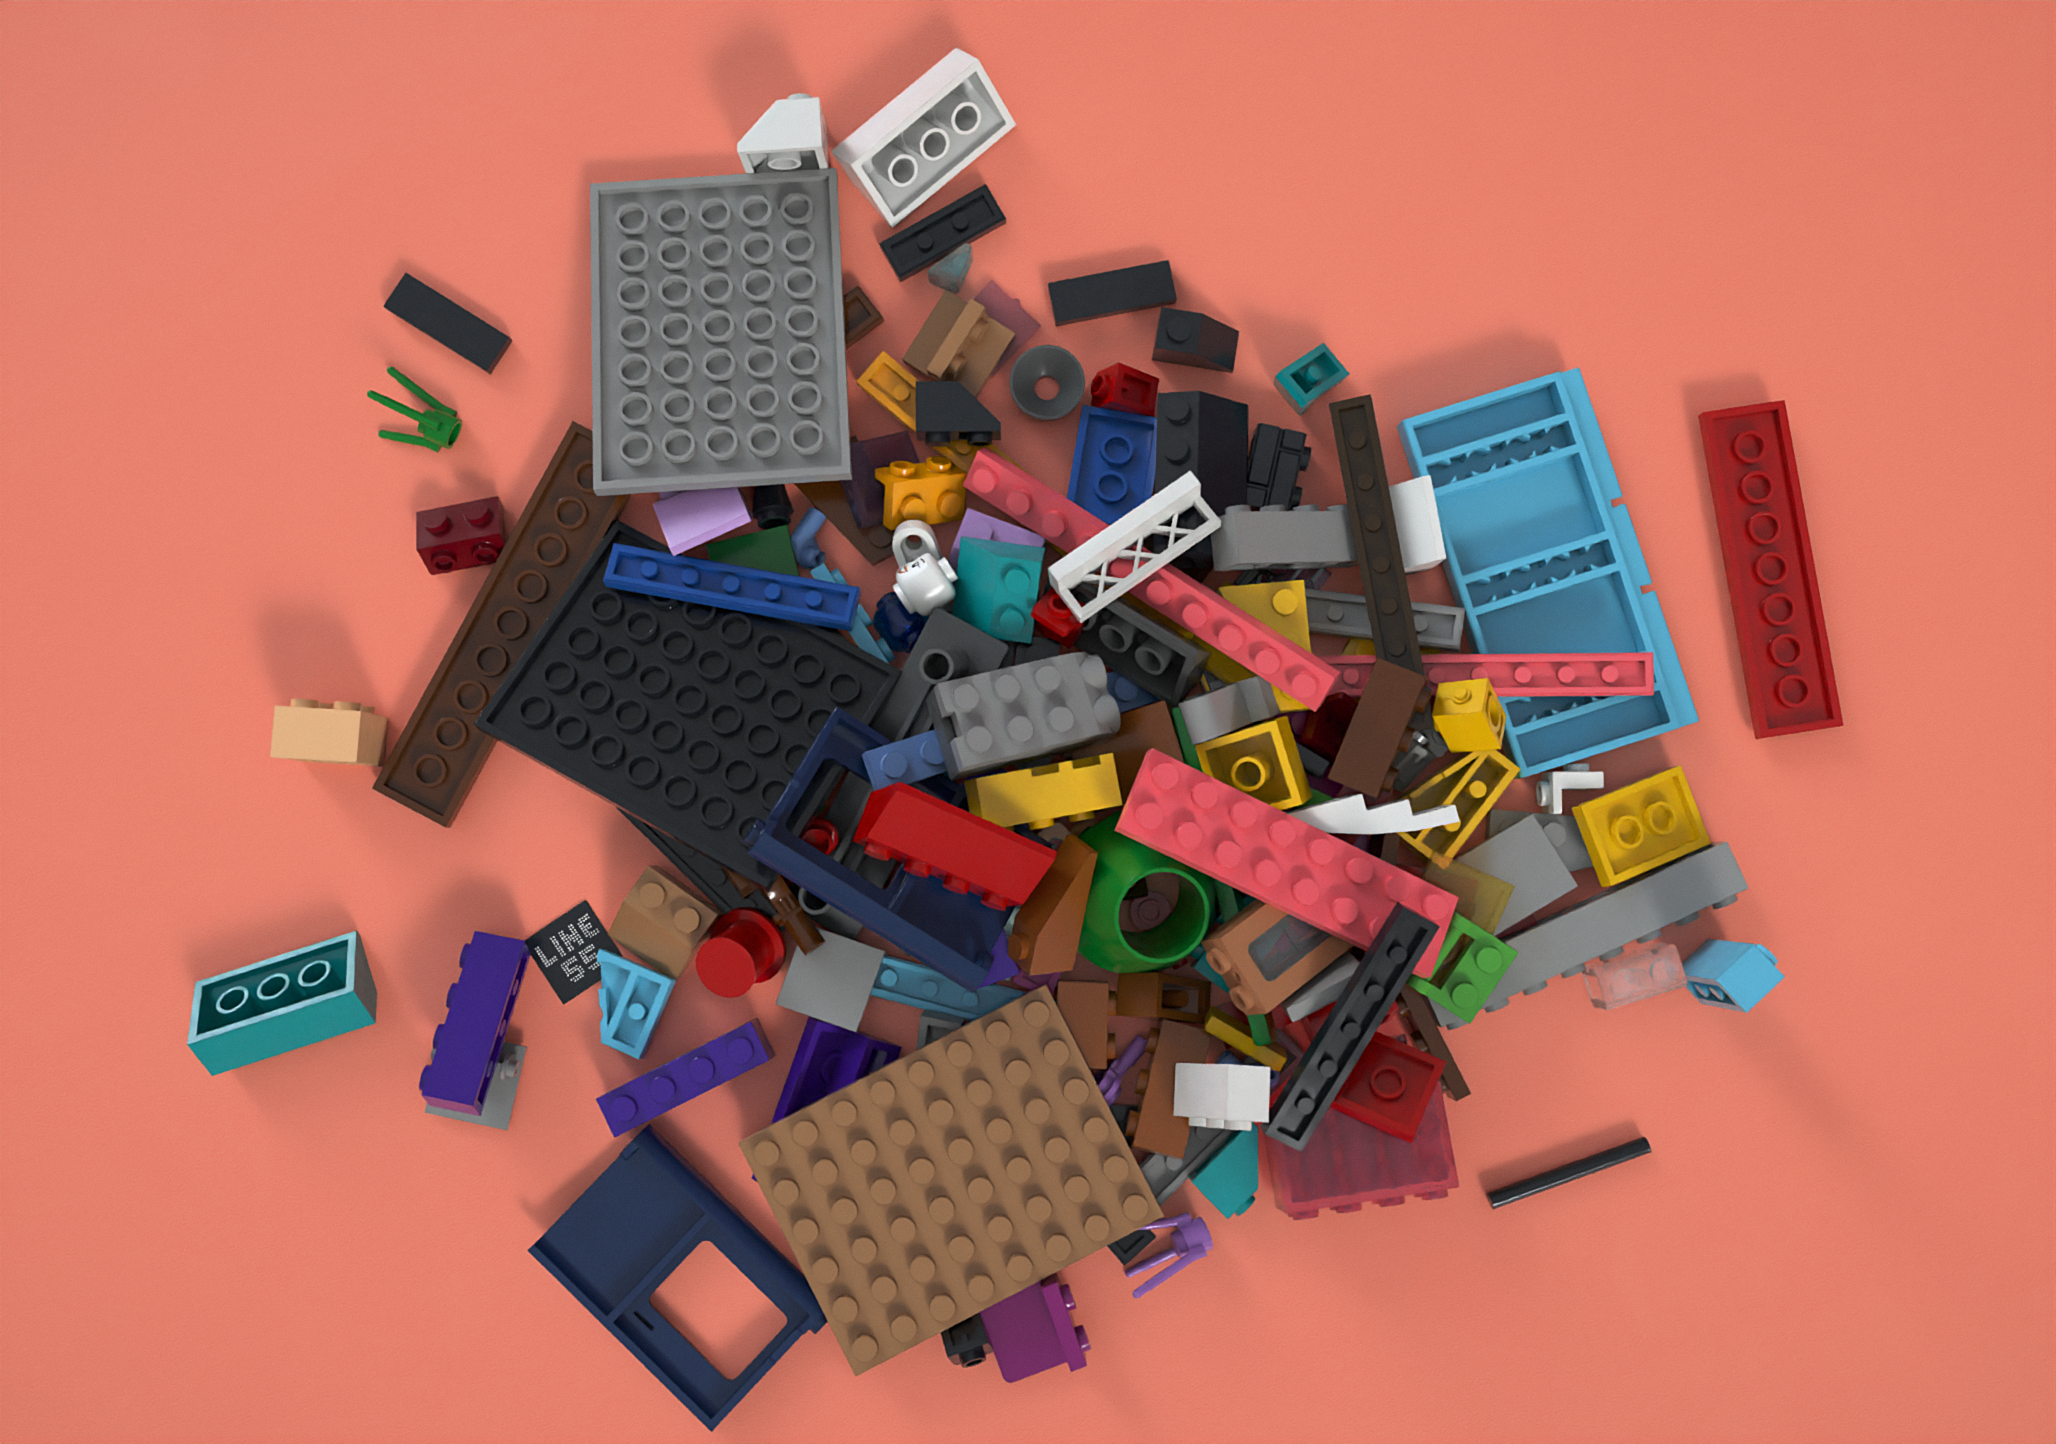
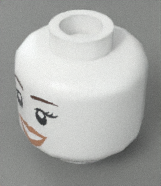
(925, 584)

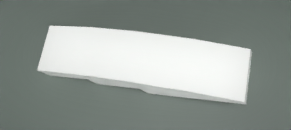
(1351, 816)

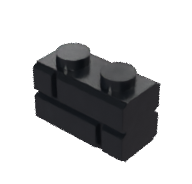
(1274, 466)

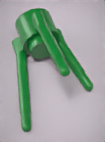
(438, 427)

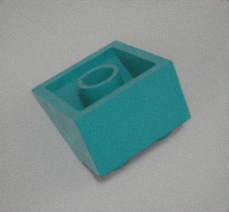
(998, 587)

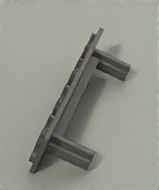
(942, 653)

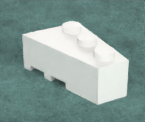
(1222, 1095)

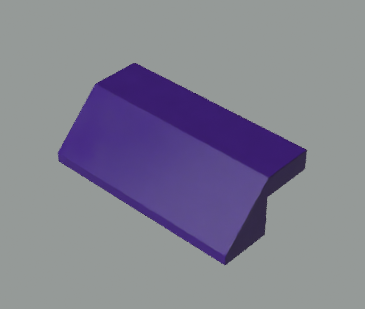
(828, 1061)

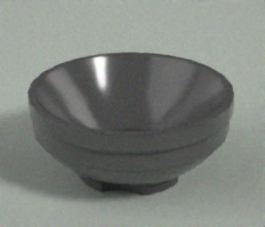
(1052, 363)

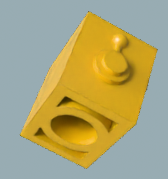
(1469, 715)

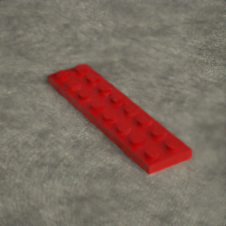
(1770, 569)

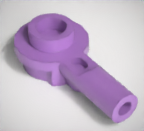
(1110, 1078)

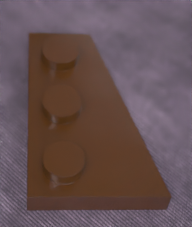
(830, 499)

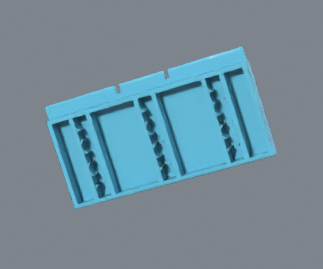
(1546, 560)

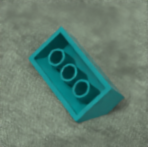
(282, 1004)

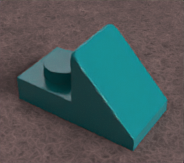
(1310, 378)

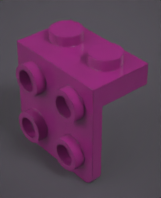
(1036, 1330)

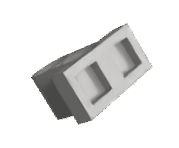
(1228, 708)

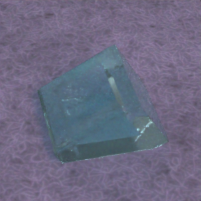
(952, 269)

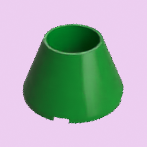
(1117, 868)

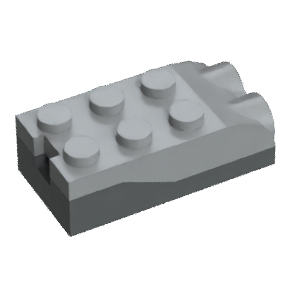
(1023, 713)

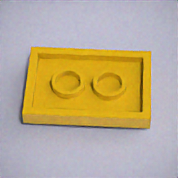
(1641, 826)

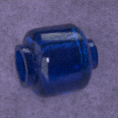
(896, 624)

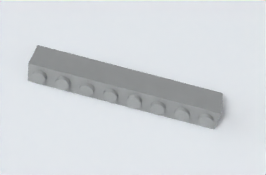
(1610, 920)

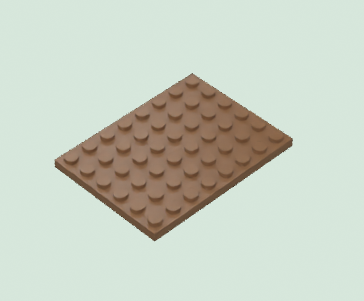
(950, 1179)

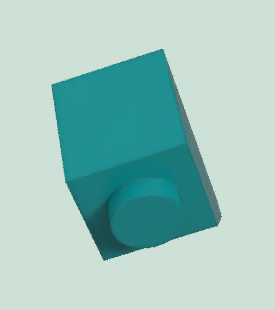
(1231, 1173)

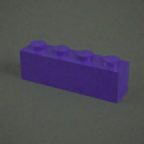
(475, 1023)
(685, 1077)

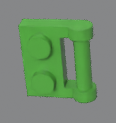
(1473, 972)

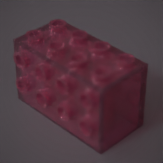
(1360, 1163)

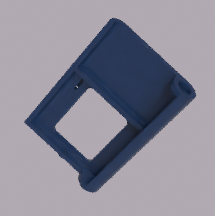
(914, 912)
(634, 1233)

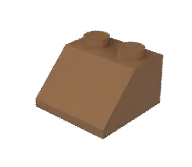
(664, 922)

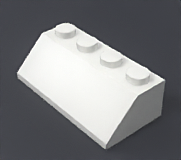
(925, 136)

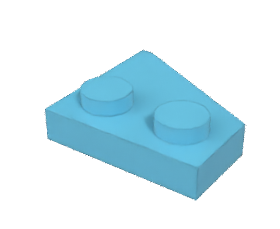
(630, 1003)

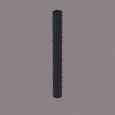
(1568, 1172)

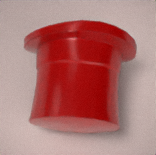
(740, 952)

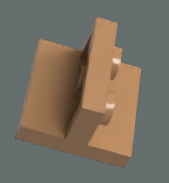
(959, 344)

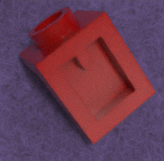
(1125, 390)
(1057, 619)

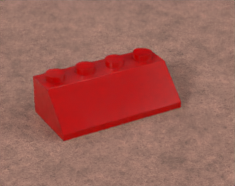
(952, 846)

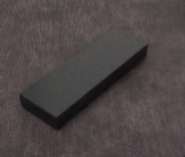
(942, 233)
(1112, 293)
(448, 323)

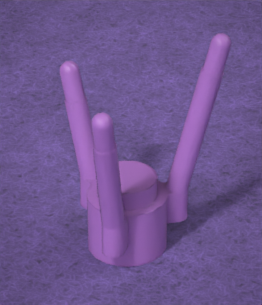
(1188, 1241)

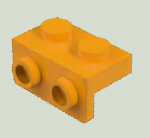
(922, 491)

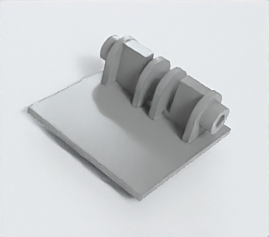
(501, 1093)

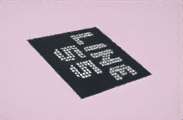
(569, 951)

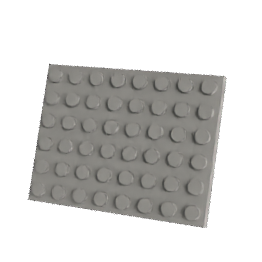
(718, 332)

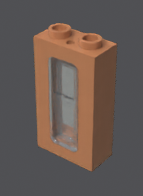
(1268, 955)

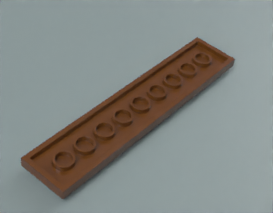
(548, 547)

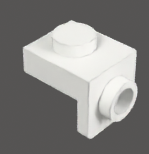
(1572, 778)

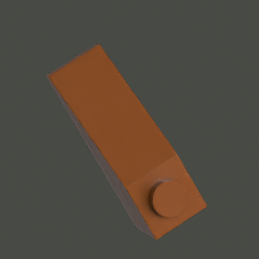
(1052, 917)

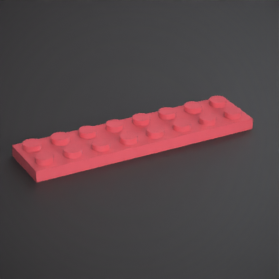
(1275, 856)

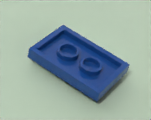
(1113, 462)

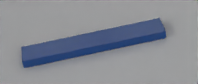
(732, 587)

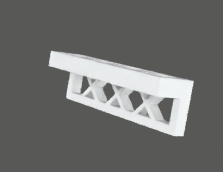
(1126, 533)

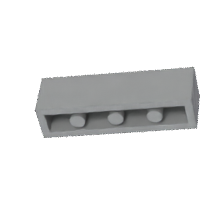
(1284, 538)

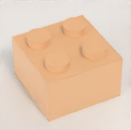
(329, 733)

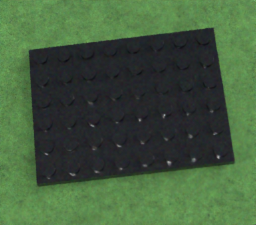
(682, 708)

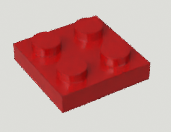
(1390, 1086)

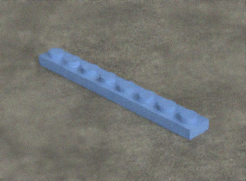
(922, 757)

